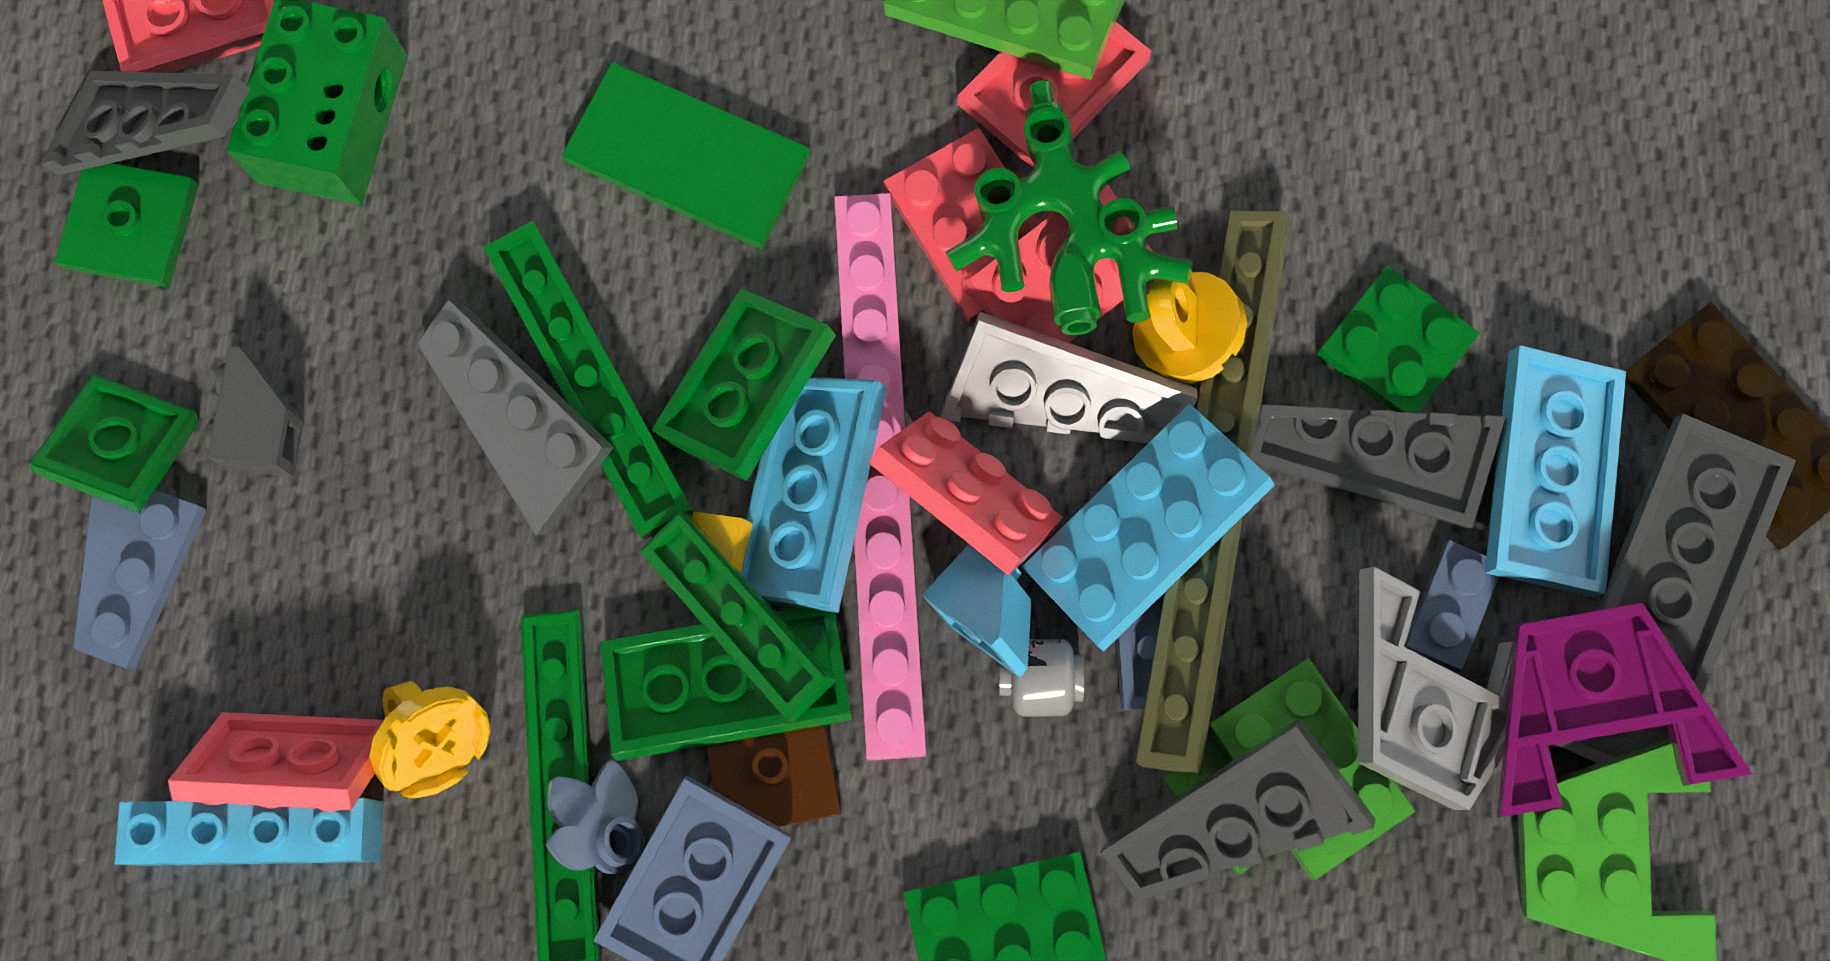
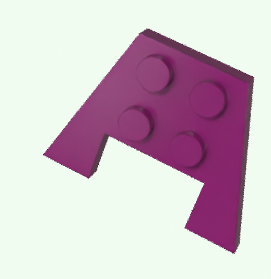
(1595, 680)

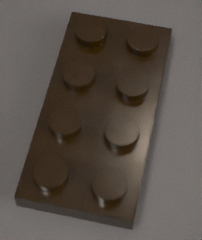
(1723, 381)

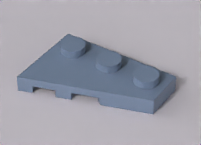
(129, 573)

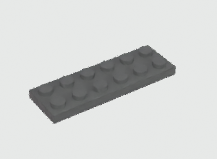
(1692, 551)

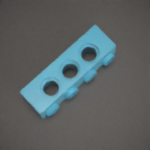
(246, 834)

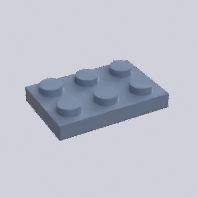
(693, 880)

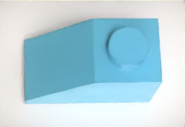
(985, 608)

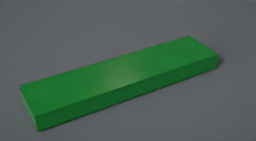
(737, 616)

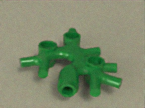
(1095, 231)

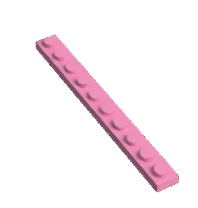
(884, 525)

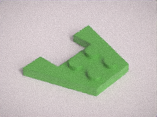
(1591, 859)

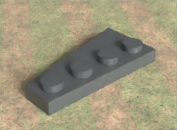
(1252, 808)

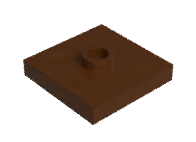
(778, 775)

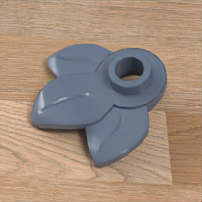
(591, 815)

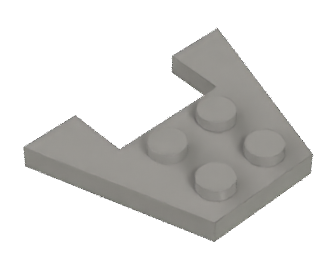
(1417, 716)

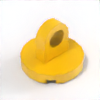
(1190, 328)
(427, 738)

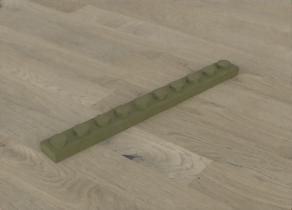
(1198, 602)

